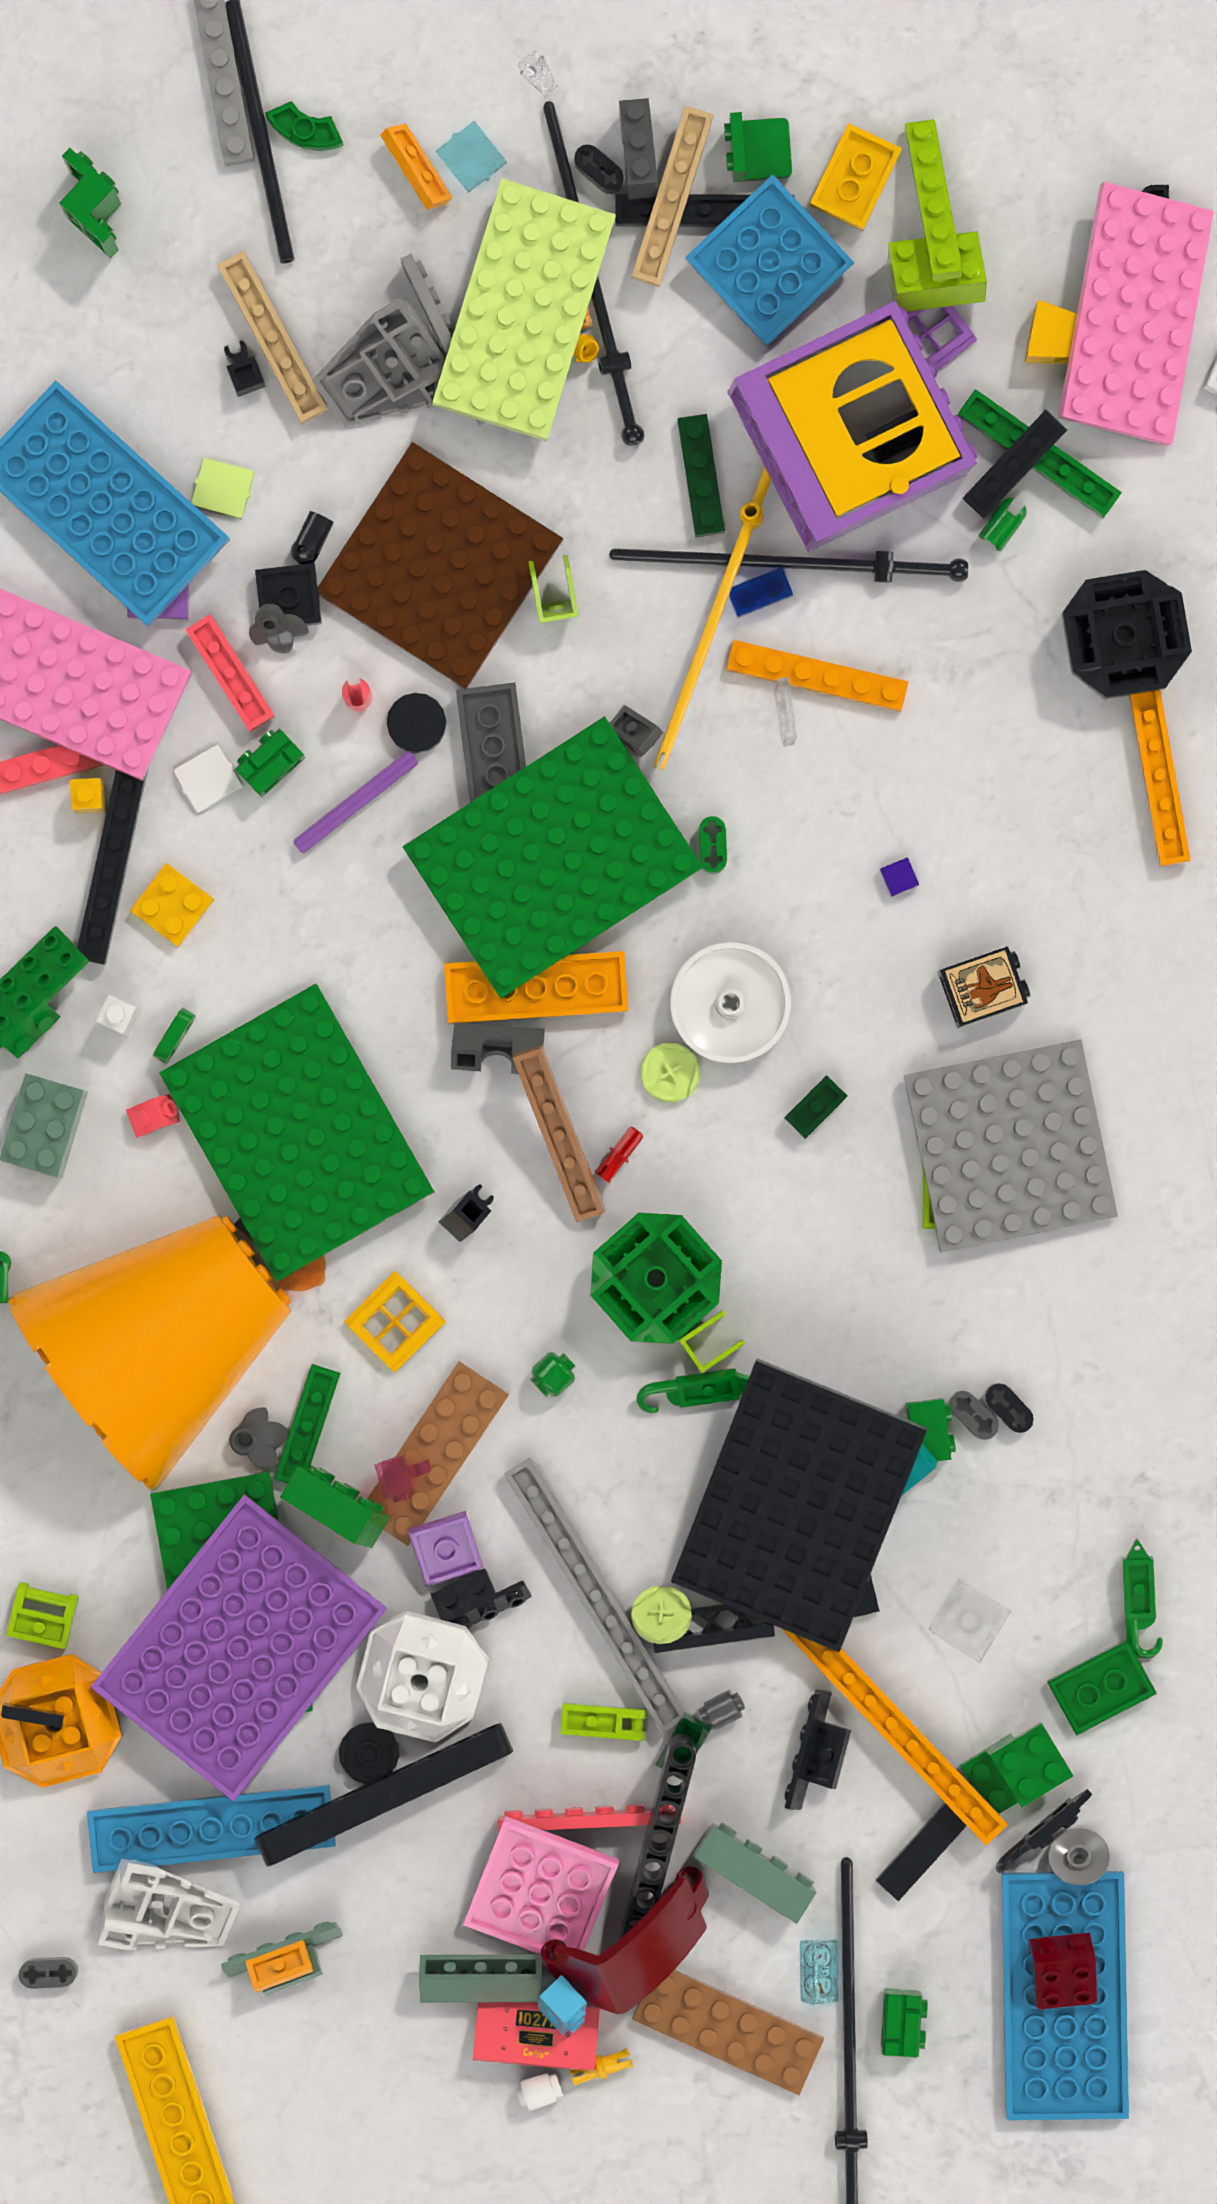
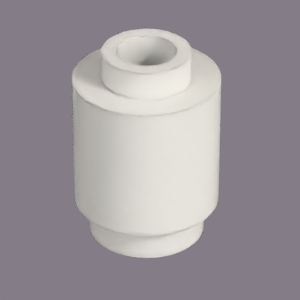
(540, 2091)

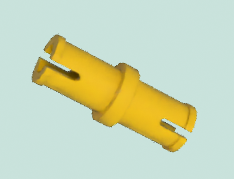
(604, 2066)

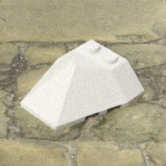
(162, 1909)

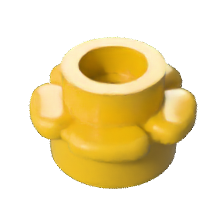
(586, 349)

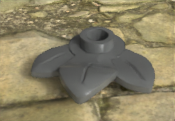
(276, 628)
(263, 1438)

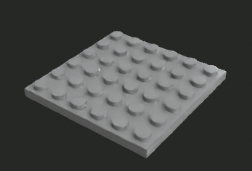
(1010, 1145)

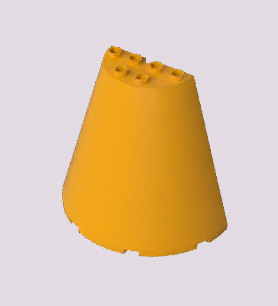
(154, 1338)

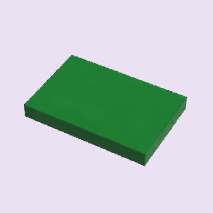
(1101, 1687)

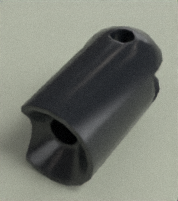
(311, 538)

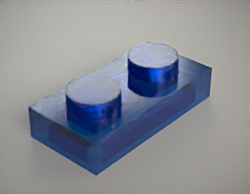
(760, 592)

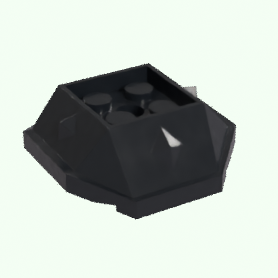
(1157, 628)

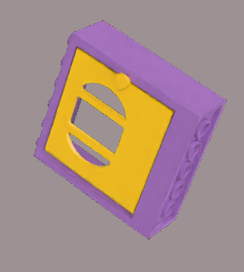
(814, 456)

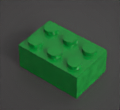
(336, 1505)

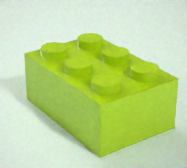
(912, 276)

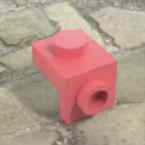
(153, 1115)

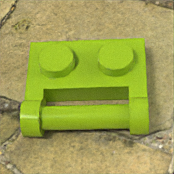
(39, 1625)

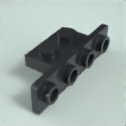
(476, 1599)
(819, 1753)

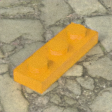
(416, 166)

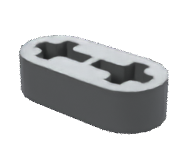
(979, 1409)
(48, 1965)

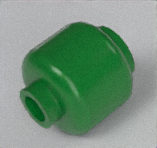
(553, 1374)

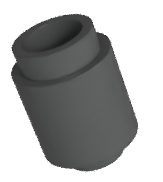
(722, 1710)

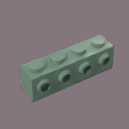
(754, 1872)
(480, 1978)

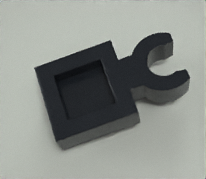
(244, 372)

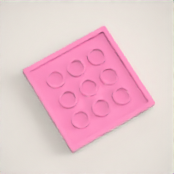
(540, 1888)

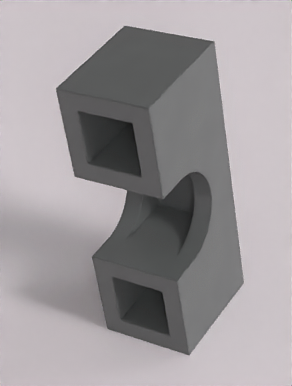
(638, 148)
(477, 1041)

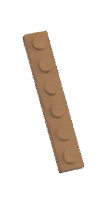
(559, 1133)

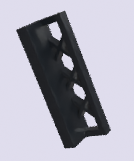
(719, 1635)

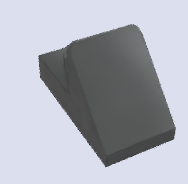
(635, 730)

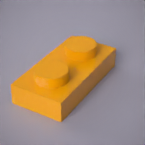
(279, 1966)

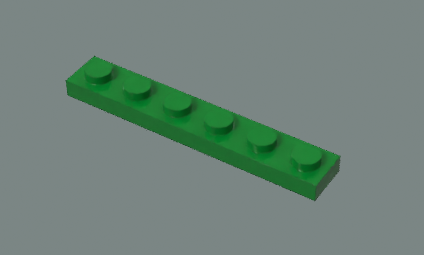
(1054, 465)

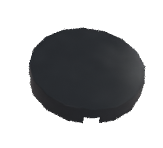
(416, 722)
(368, 1752)

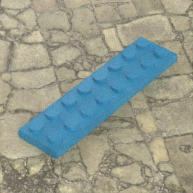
(195, 1827)

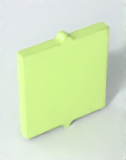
(222, 488)

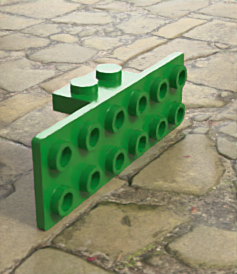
(31, 986)

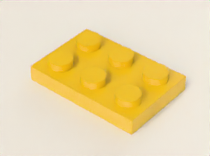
(855, 177)

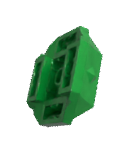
(689, 1285)

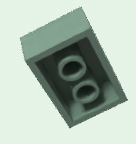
(43, 1125)

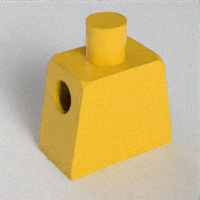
(1050, 334)

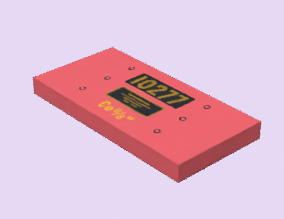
(524, 2036)

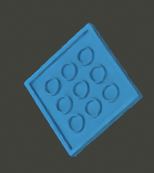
(769, 260)

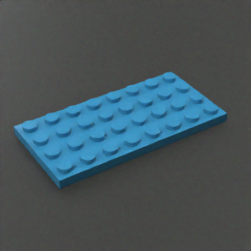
(105, 504)
(1072, 2057)

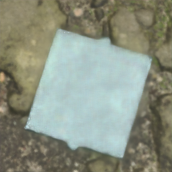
(471, 156)

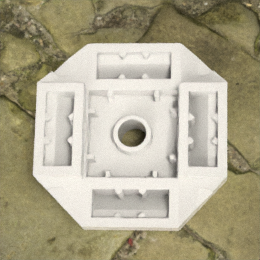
(428, 1647)

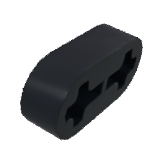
(594, 174)
(1014, 1402)

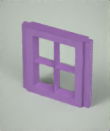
(954, 346)

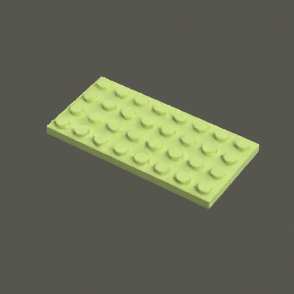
(523, 309)

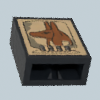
(984, 986)

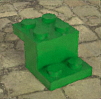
(91, 201)
(1017, 1769)

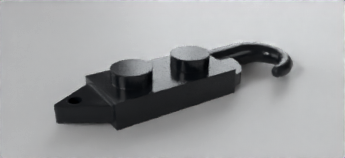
(1042, 1834)

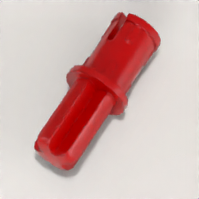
(619, 1154)

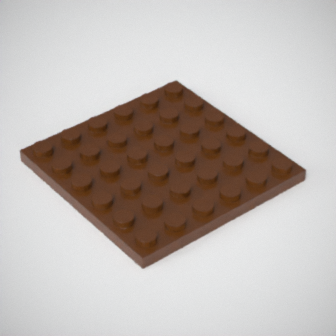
(438, 565)

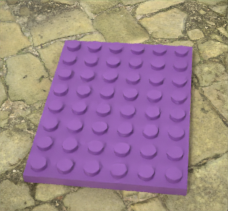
(239, 1647)

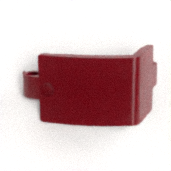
(642, 1956)

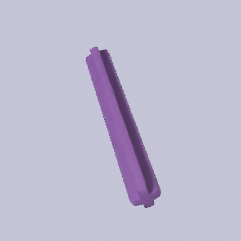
(355, 802)

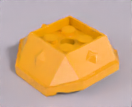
(88, 1728)

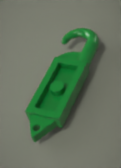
(696, 1389)
(1139, 1597)

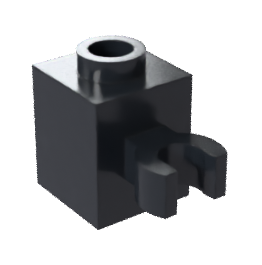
(466, 1214)

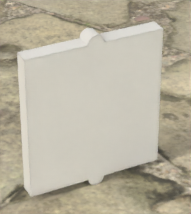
(207, 778)

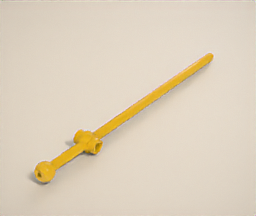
(749, 523)

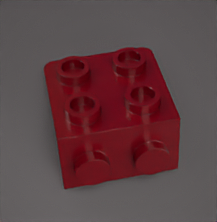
(1064, 1970)

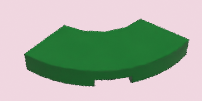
(302, 130)

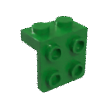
(758, 148)

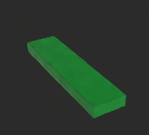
(308, 1421)

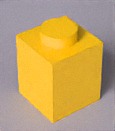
(88, 795)

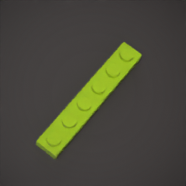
(933, 200)

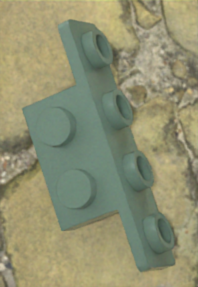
(322, 1933)

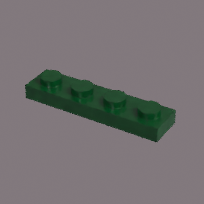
(701, 475)

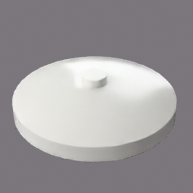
(730, 1002)

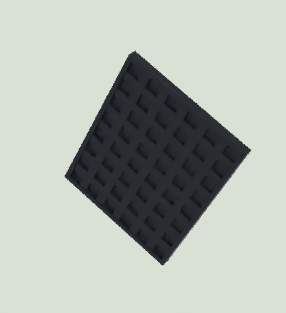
(798, 1505)

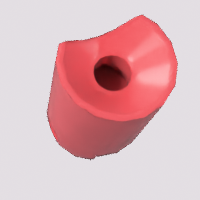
(357, 696)

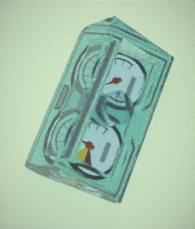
(819, 1971)

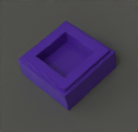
(899, 877)

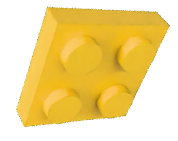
(172, 905)

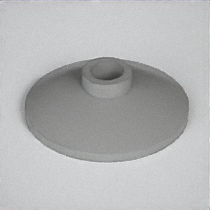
(1076, 1845)

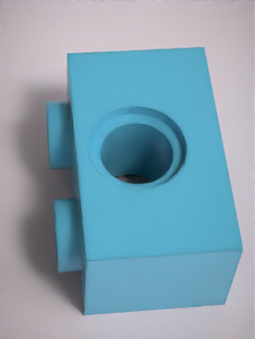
(563, 2006)

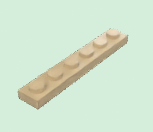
(672, 196)
(272, 337)

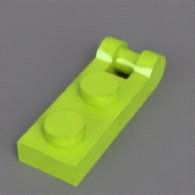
(602, 1721)

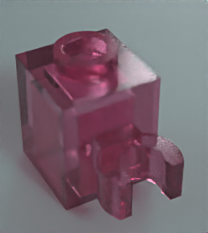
(397, 1476)

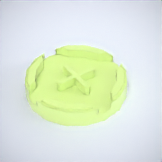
(670, 1072)
(661, 1614)

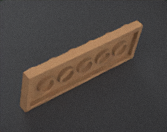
(445, 1439)
(731, 2030)

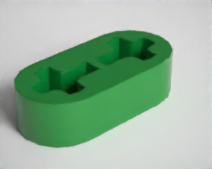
(705, 845)
(174, 1035)

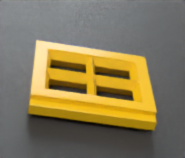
(375, 1302)

